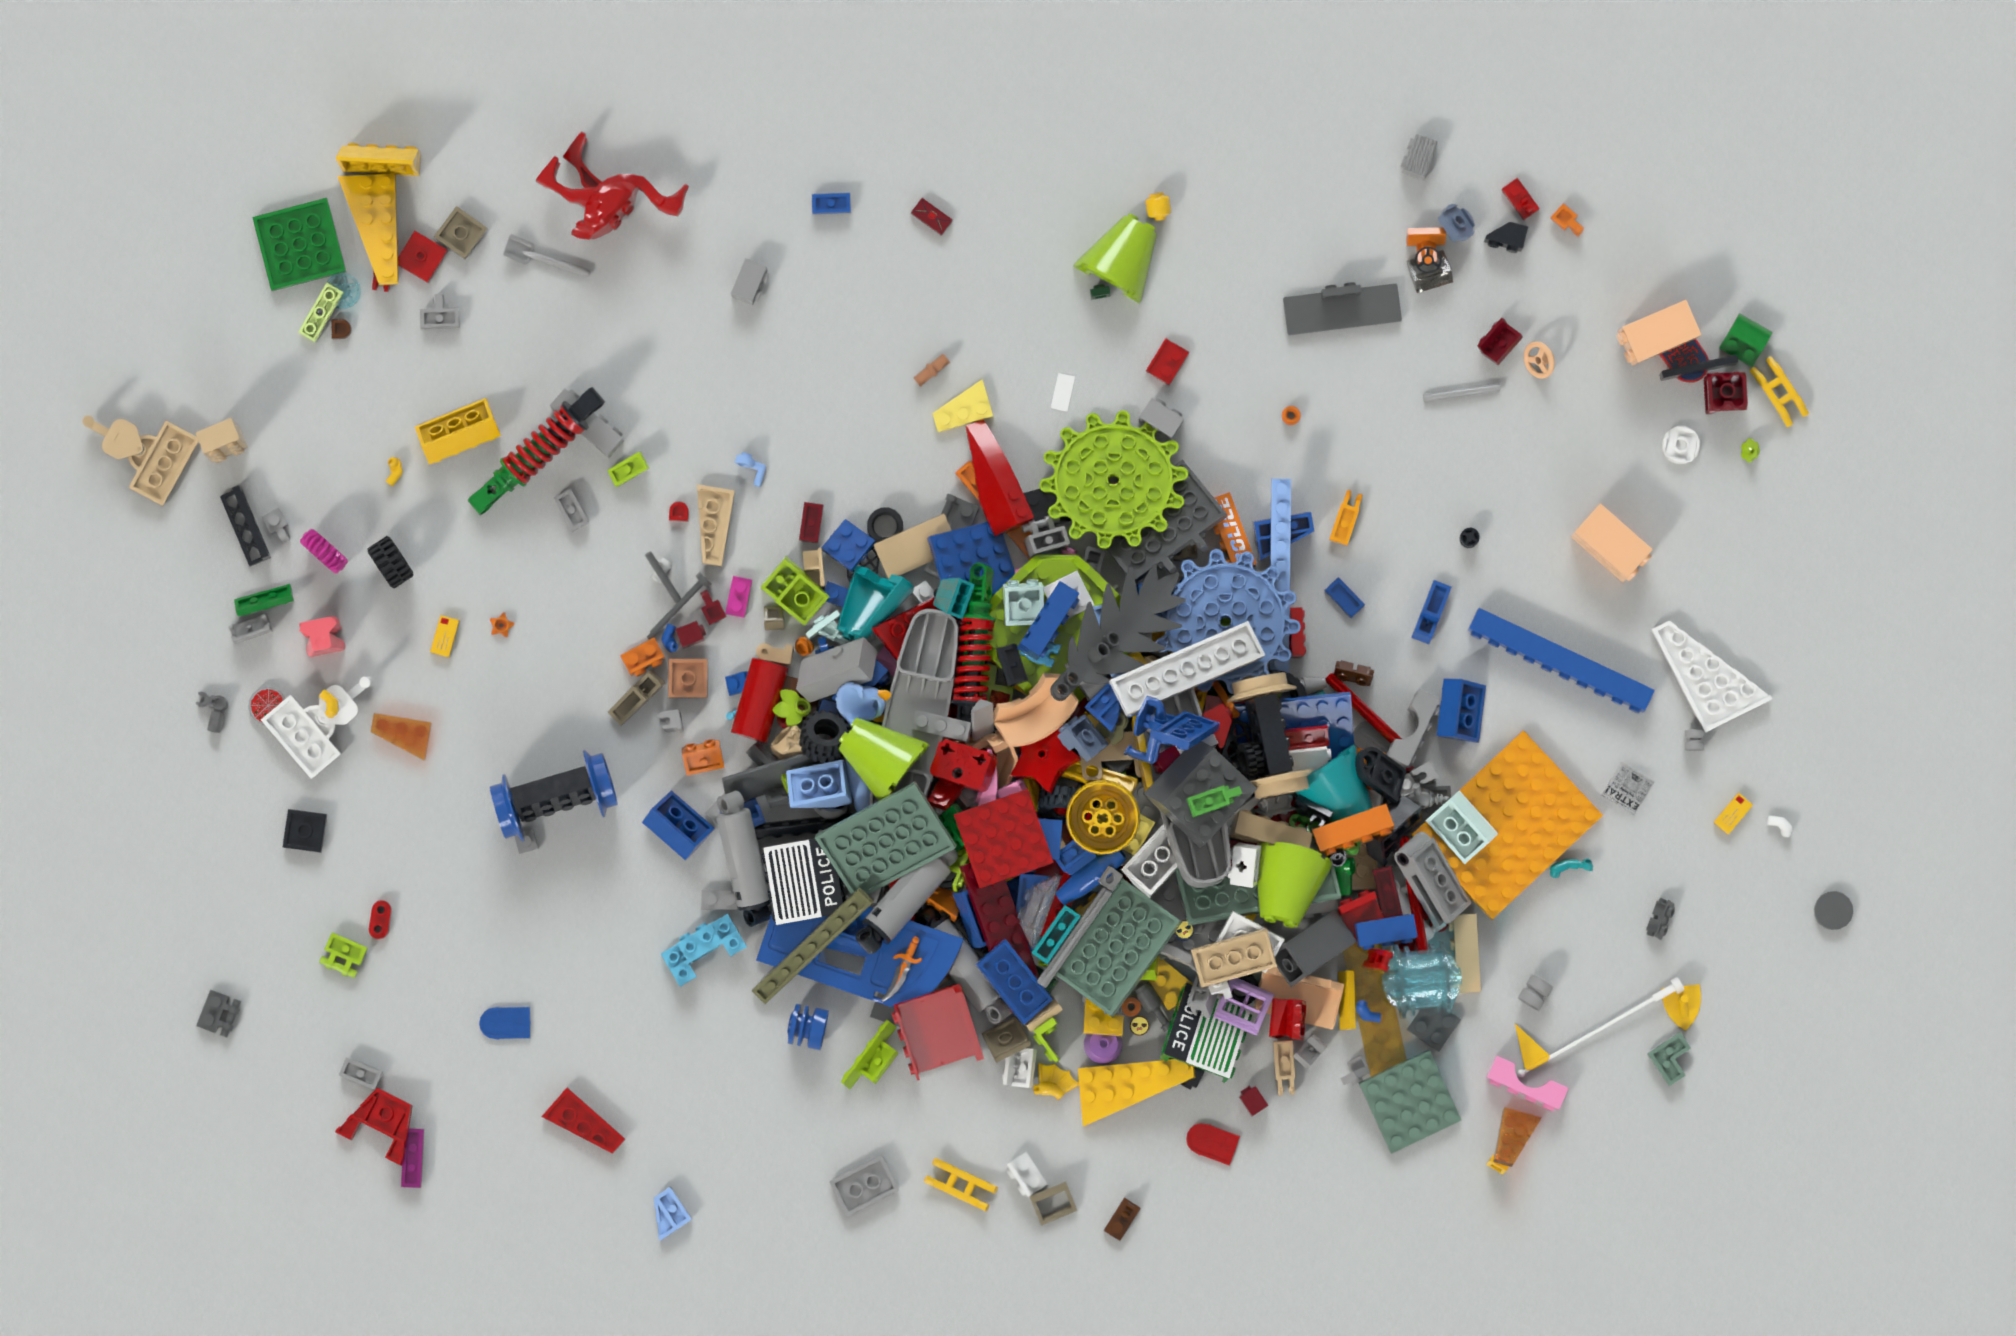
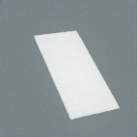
(1062, 392)

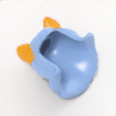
(861, 702)

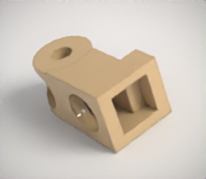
(775, 655)

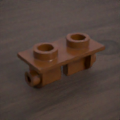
(1362, 675)

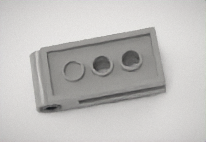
(1432, 879)

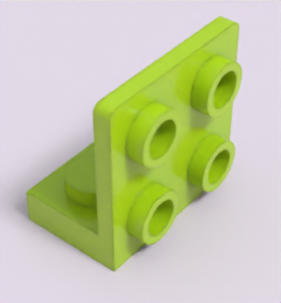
(1048, 1027)

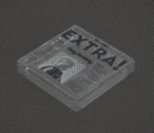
(1627, 788)

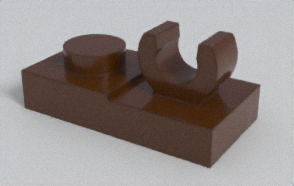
(1122, 1219)

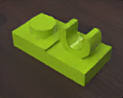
(628, 469)

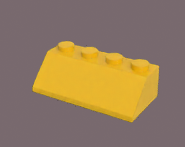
(457, 431)

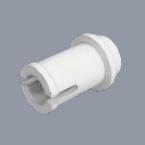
(665, 564)

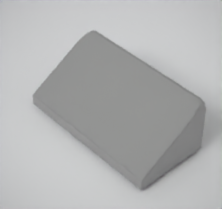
(982, 719)

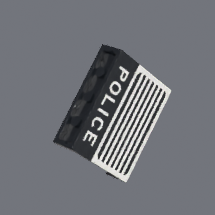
(801, 882)

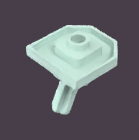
(827, 627)

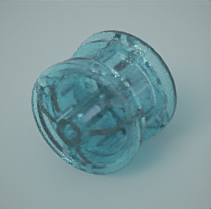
(1422, 979)

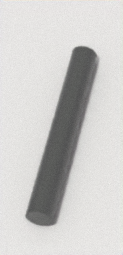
(663, 577)

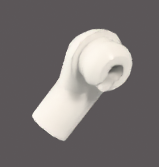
(1782, 823)

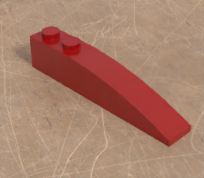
(996, 482)

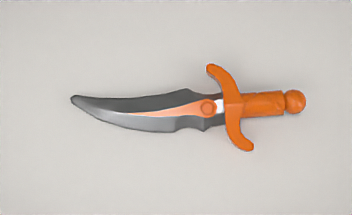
(903, 968)

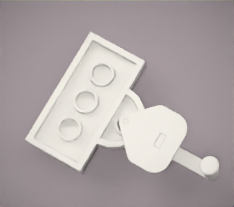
(303, 730)

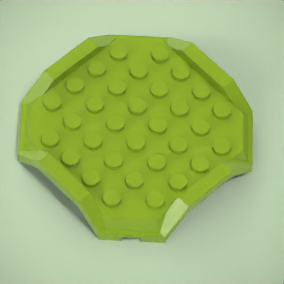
(1046, 570)

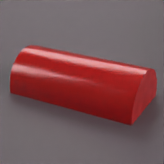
(758, 698)

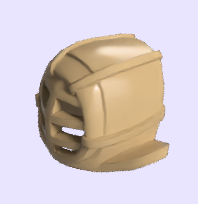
(787, 743)

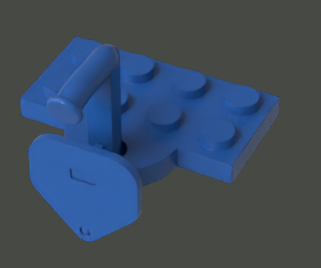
(1180, 730)

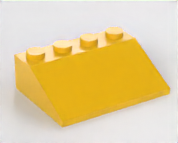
(379, 160)

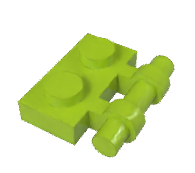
(345, 949)

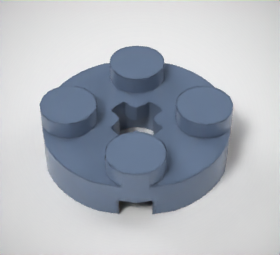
(1449, 219)

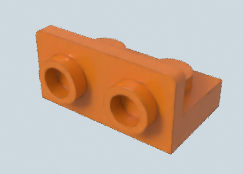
(642, 657)
(702, 757)

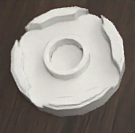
(1681, 445)

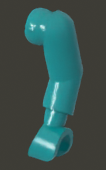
(1566, 864)

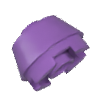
(1103, 1048)

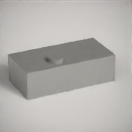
(827, 671)

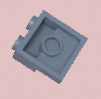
(1083, 736)

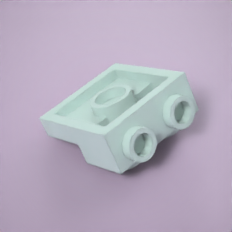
(1022, 601)

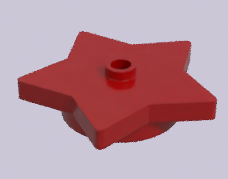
(1045, 761)

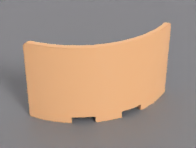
(1034, 716)
(1320, 994)

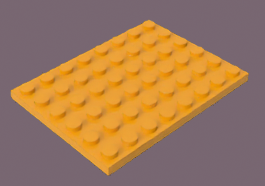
(1535, 818)

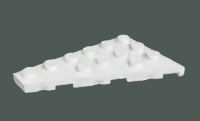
(1709, 684)

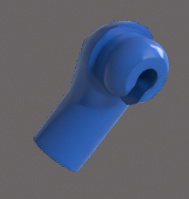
(668, 640)
(1365, 1014)

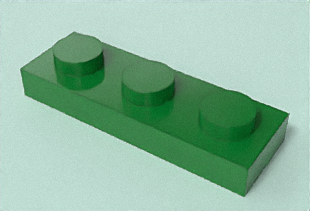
(263, 600)

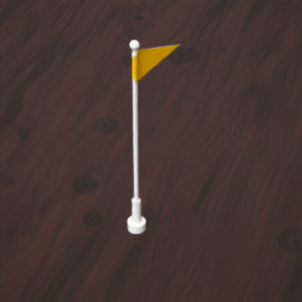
(1535, 1056)

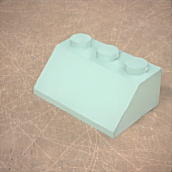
(1462, 827)

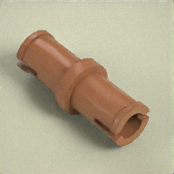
(931, 370)

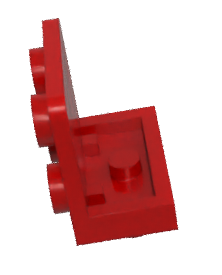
(1360, 910)

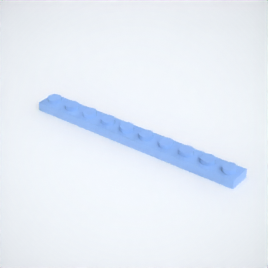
(1281, 547)

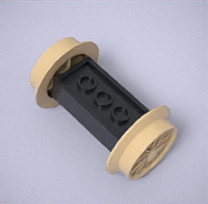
(1268, 730)

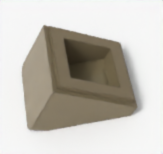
(773, 618)

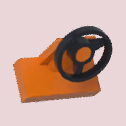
(1425, 241)

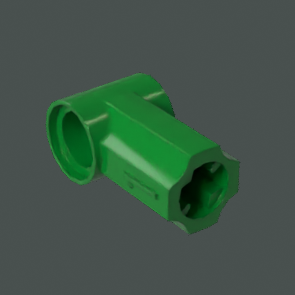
(1344, 875)

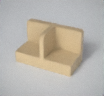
(814, 566)

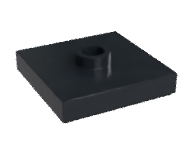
(304, 830)

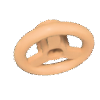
(1542, 359)

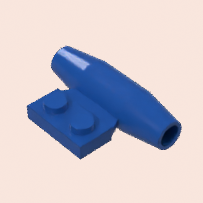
(1084, 870)

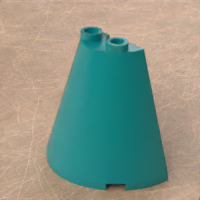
(871, 602)
(1339, 786)

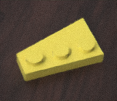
(964, 409)

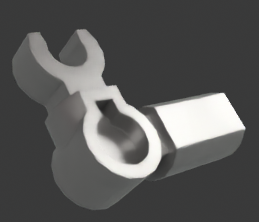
(219, 705)

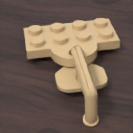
(159, 463)

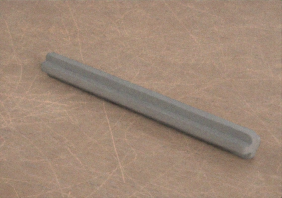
(1074, 937)

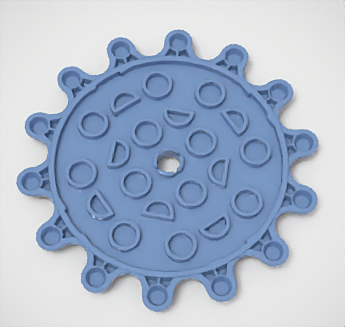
(1233, 593)

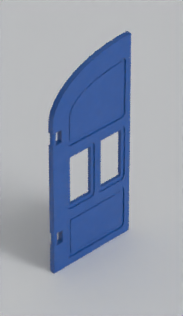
(934, 947)

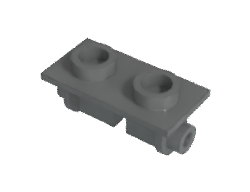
(1664, 912)

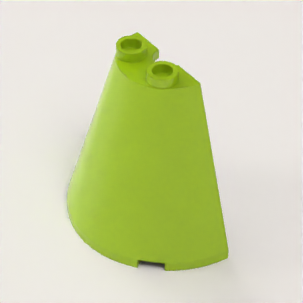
(1122, 256)
(880, 755)
(1289, 881)

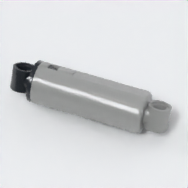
(743, 858)
(903, 902)
(965, 972)

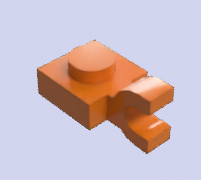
(1565, 218)

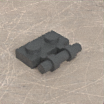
(213, 1011)

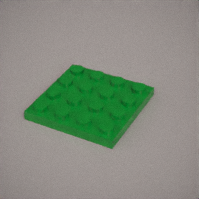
(299, 244)

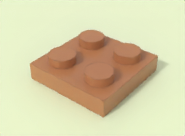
(688, 678)

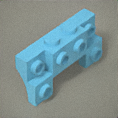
(699, 944)

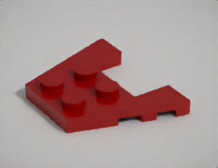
(386, 1115)

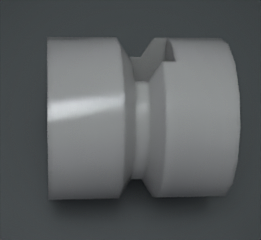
(1535, 992)

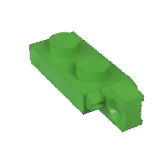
(1212, 800)

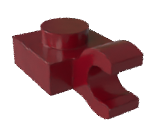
(713, 610)

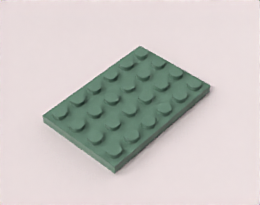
(885, 840)
(1118, 947)

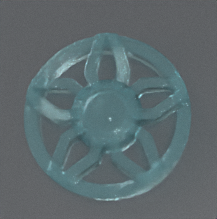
(346, 289)

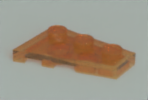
(403, 732)
(1513, 1135)

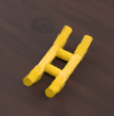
(1778, 403)
(972, 1182)

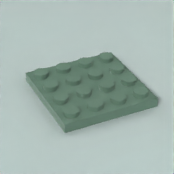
(1410, 1101)

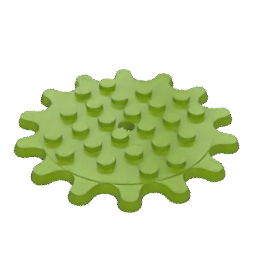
(1105, 452)

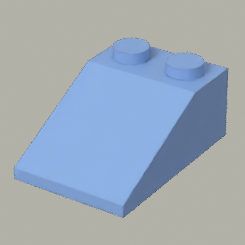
(819, 786)

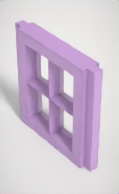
(1236, 1020)

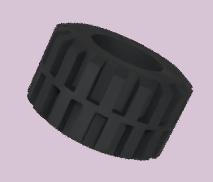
(390, 562)
(827, 724)

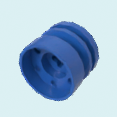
(807, 1026)

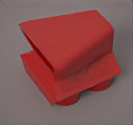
(1288, 1018)

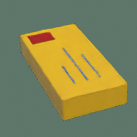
(444, 636)
(1733, 813)

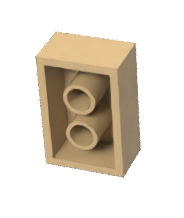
(221, 440)

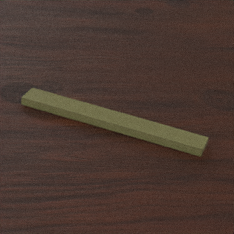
(812, 945)

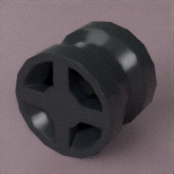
(1471, 535)

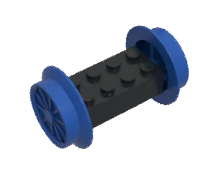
(553, 794)

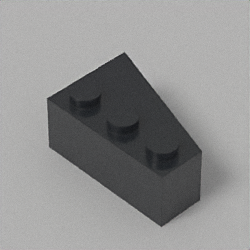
(1405, 817)

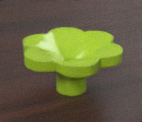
(1750, 450)

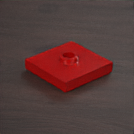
(421, 256)

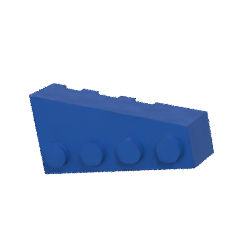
(1048, 620)

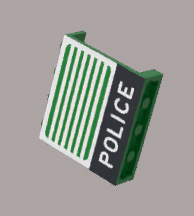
(1202, 1040)

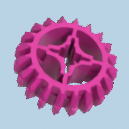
(323, 551)

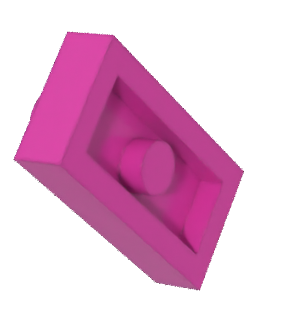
(738, 597)

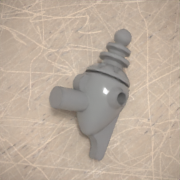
(1425, 797)

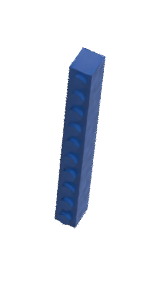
(1561, 660)

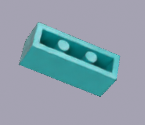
(1056, 934)

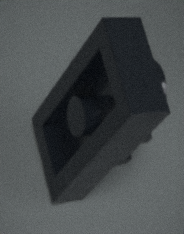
(1312, 810)

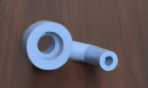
(747, 461)

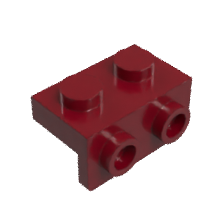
(1499, 341)

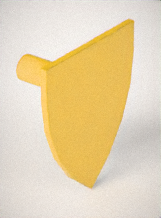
(1683, 1006)

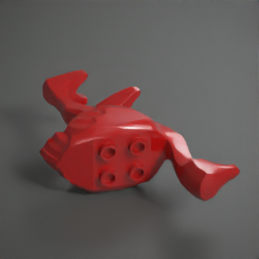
(607, 200)

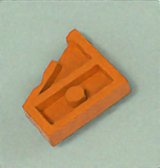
(942, 900)

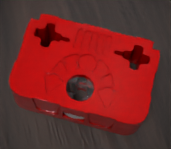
(964, 760)

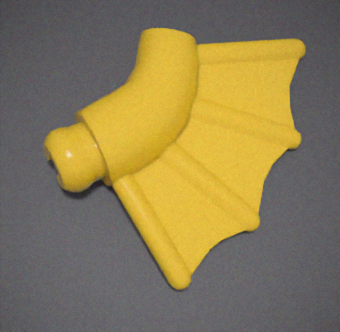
(1054, 1081)

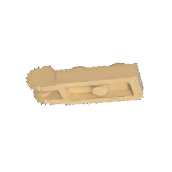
(1284, 1064)

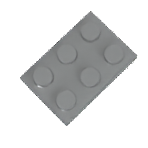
(864, 1185)

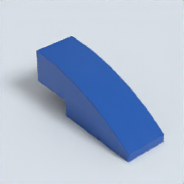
(1431, 612)

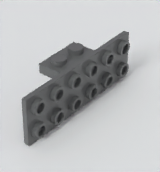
(1342, 308)
(766, 780)

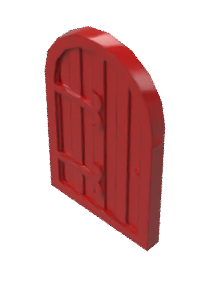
(1212, 1142)

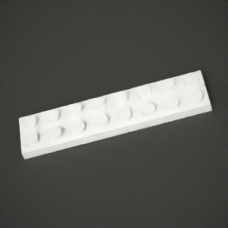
(1187, 667)

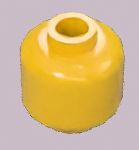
(1158, 206)

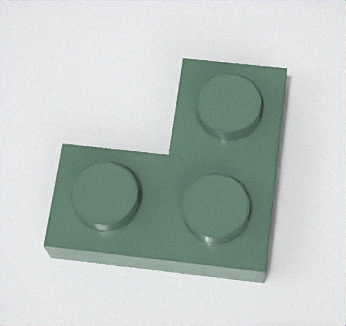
(1665, 1055)

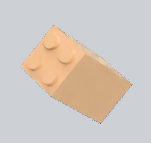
(1658, 333)
(1612, 543)

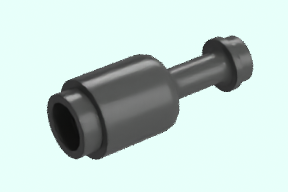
(1151, 1003)

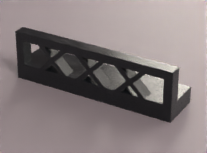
(250, 521)

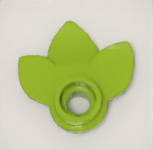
(789, 707)

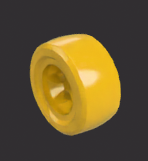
(1125, 806)

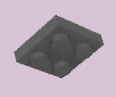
(1432, 1027)

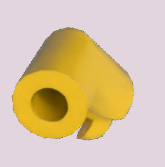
(396, 471)
(331, 703)

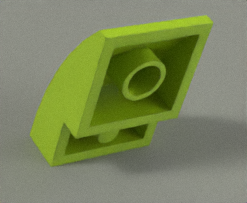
(794, 590)

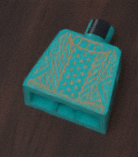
(953, 596)

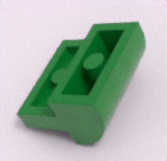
(1746, 340)

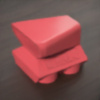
(321, 636)

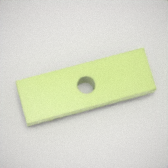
(327, 302)

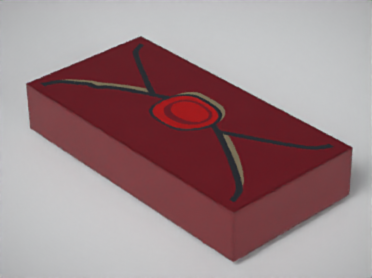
(931, 216)

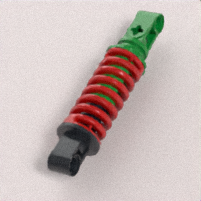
(519, 467)
(975, 628)

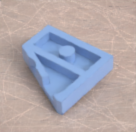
(669, 1213)

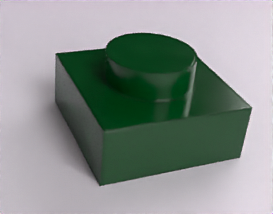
(1099, 291)

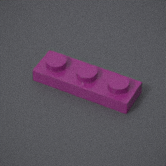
(413, 1159)

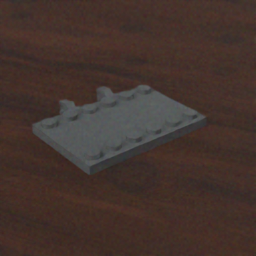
(1184, 527)

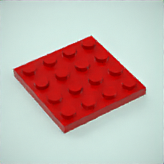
(1003, 838)

